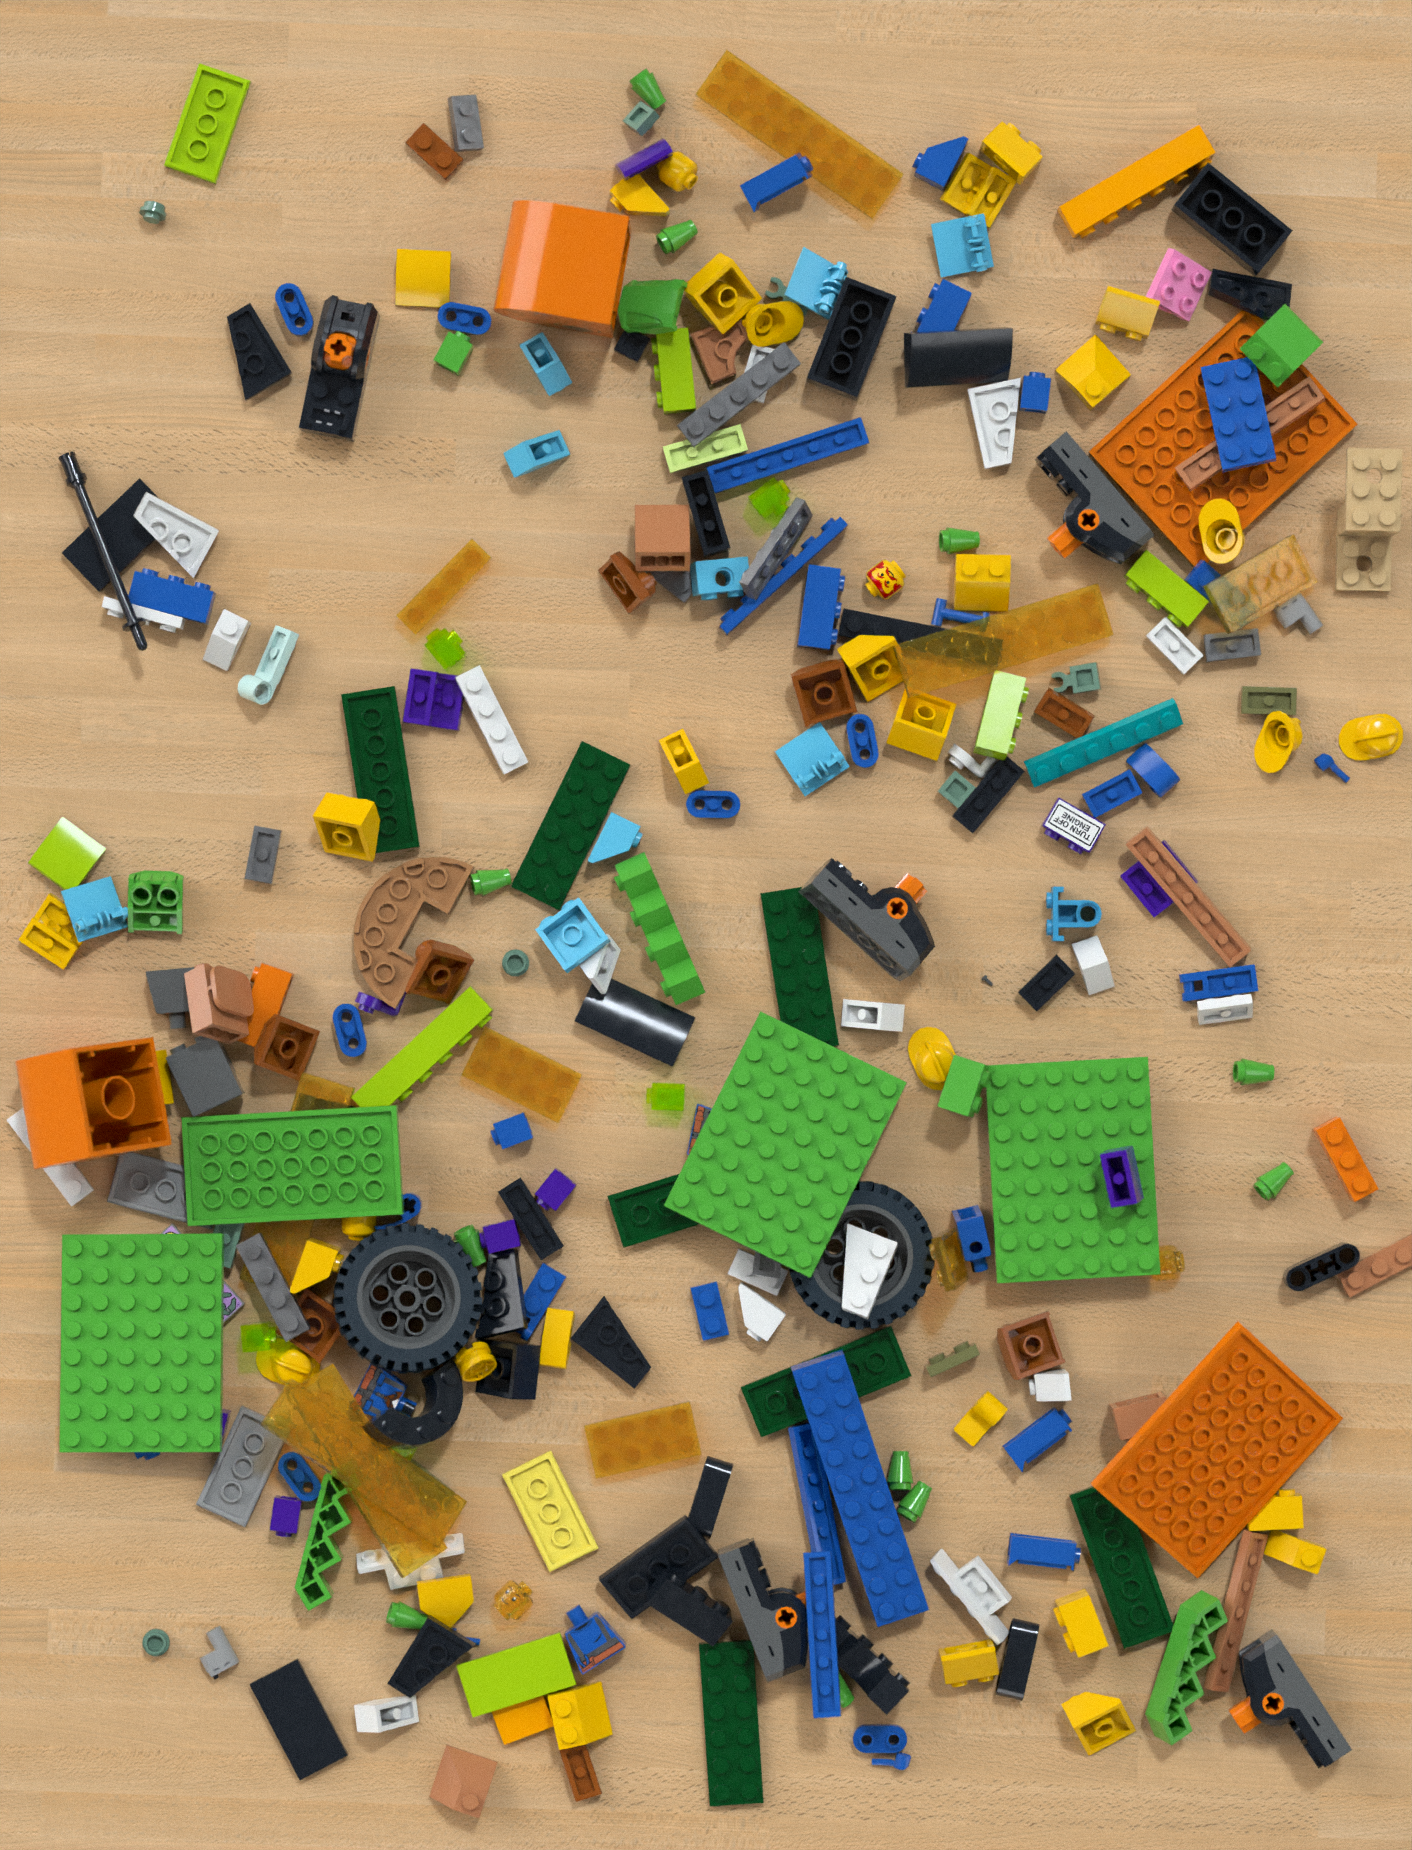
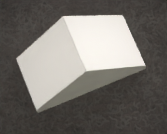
(601, 965)
(1093, 965)

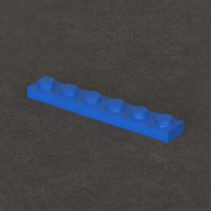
(788, 455)
(790, 566)
(816, 1497)
(822, 1634)

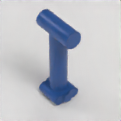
(942, 612)

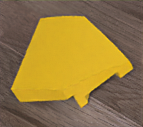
(446, 1597)

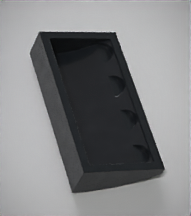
(957, 356)
(636, 1020)

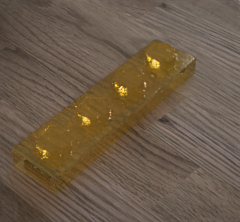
(444, 586)

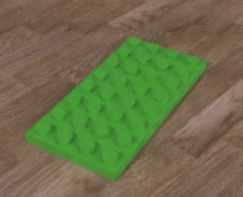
(292, 1165)

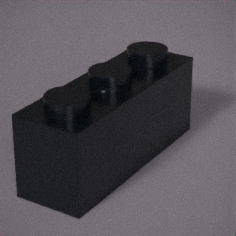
(706, 513)
(689, 1606)

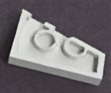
(995, 419)
(176, 531)
(865, 1269)

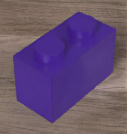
(1121, 1176)

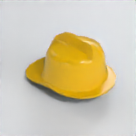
(773, 323)
(1221, 531)
(1371, 737)
(1276, 741)
(931, 1056)
(286, 1362)

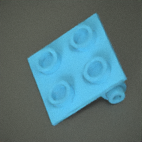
(962, 245)
(816, 283)
(812, 759)
(95, 909)

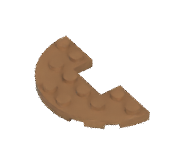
(390, 912)

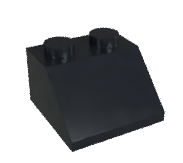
(515, 1370)

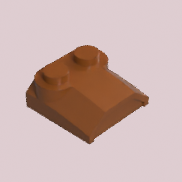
(628, 585)
(823, 691)
(438, 970)
(285, 1046)
(323, 1325)
(1029, 1346)

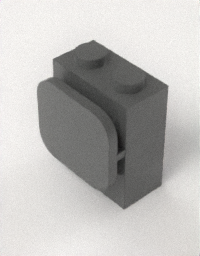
(204, 1074)

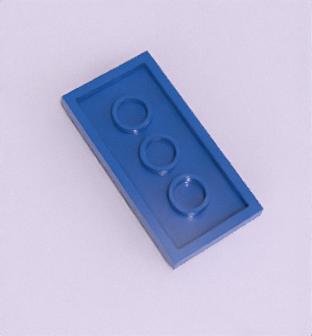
(1238, 414)

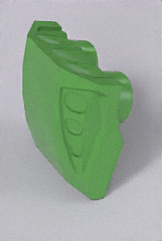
(651, 305)
(155, 901)

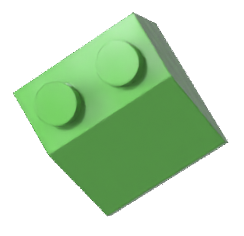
(1281, 345)
(964, 1086)

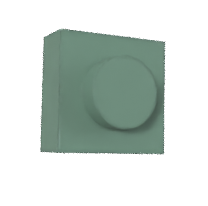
(641, 118)
(956, 789)

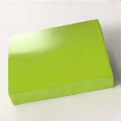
(66, 855)

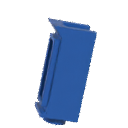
(777, 180)
(1038, 1437)
(1043, 1551)

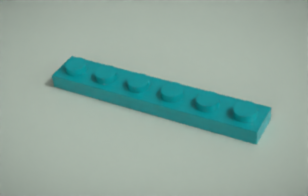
(1103, 742)

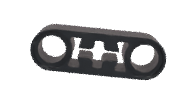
(1330, 1269)
(710, 1495)
(1017, 1659)

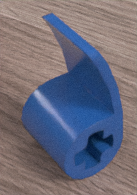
(1153, 770)
(407, 1214)

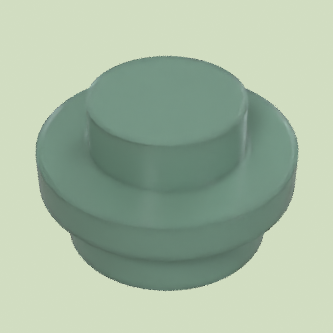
(153, 212)
(515, 962)
(156, 1642)

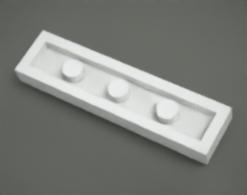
(491, 719)
(65, 1177)

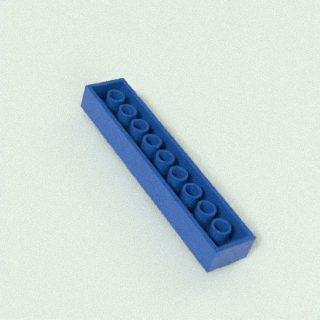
(859, 1488)

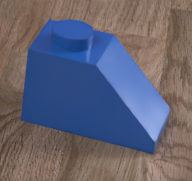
(939, 162)

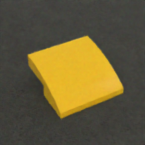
(978, 189)
(422, 278)
(52, 932)

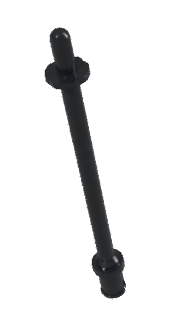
(76, 480)

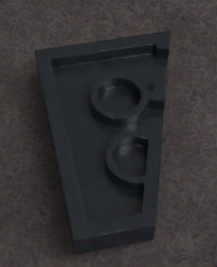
(1250, 293)
(256, 353)
(503, 1300)
(610, 1343)
(429, 1654)

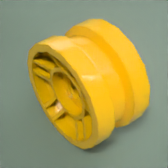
(475, 1362)

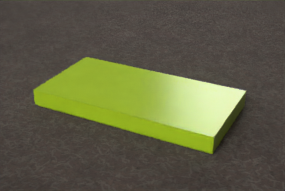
(207, 123)
(516, 1674)

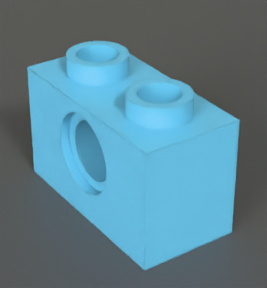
(704, 573)

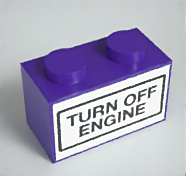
(1073, 826)

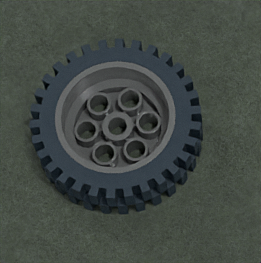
(905, 1281)
(453, 1285)

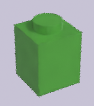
(454, 352)

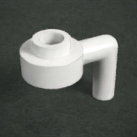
(963, 759)

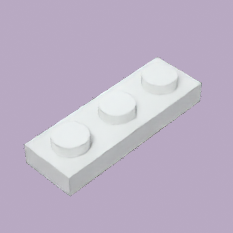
(167, 621)

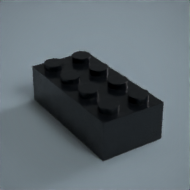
(1231, 219)
(851, 338)

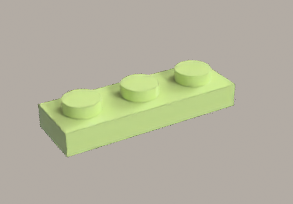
(715, 447)

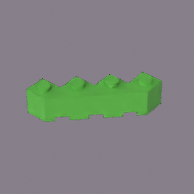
(659, 928)
(320, 1546)
(1184, 1655)

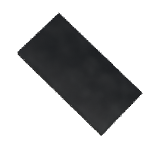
(123, 534)
(675, 1548)
(298, 1719)

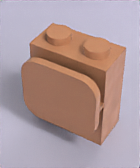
(662, 538)
(219, 1002)

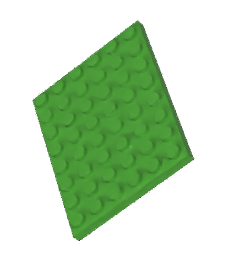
(785, 1144)
(1048, 1172)
(142, 1343)

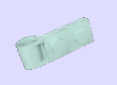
(271, 667)

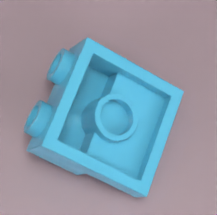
(572, 934)

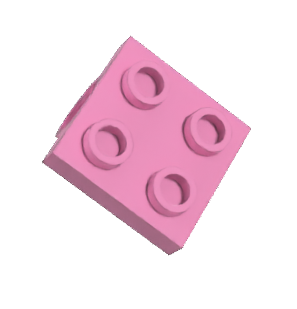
(1178, 284)

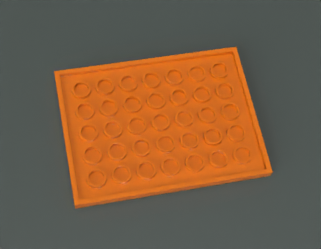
(1178, 424)
(1217, 1450)

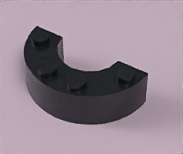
(440, 1412)
(868, 1668)

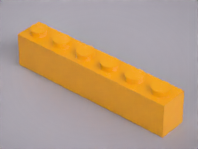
(1136, 181)

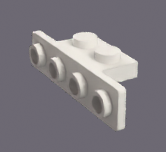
(377, 1560)
(977, 1590)

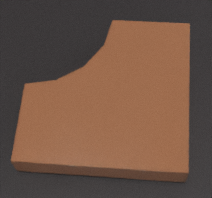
(719, 350)

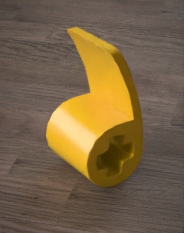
(980, 1418)

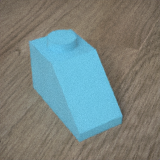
(545, 364)
(536, 453)
(615, 838)

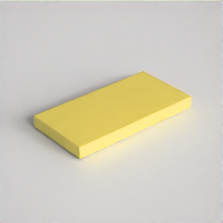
(550, 1510)

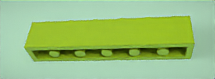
(425, 1051)

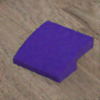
(644, 159)
(433, 700)
(1147, 888)

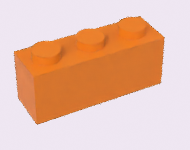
(268, 997)
(1345, 1159)

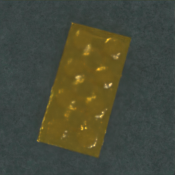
(1260, 584)
(521, 1074)
(642, 1439)

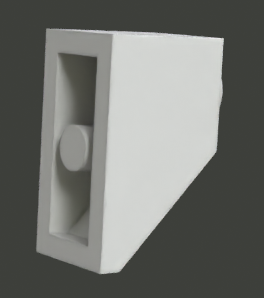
(226, 639)
(872, 1015)
(759, 1314)
(1050, 1385)
(386, 1714)

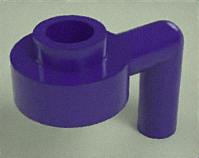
(370, 1003)

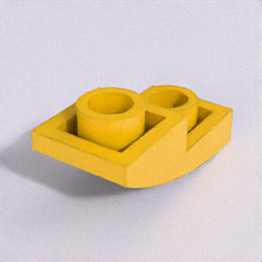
(556, 1338)

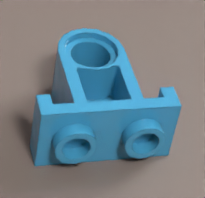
(1067, 913)

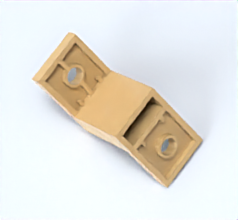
(1368, 519)

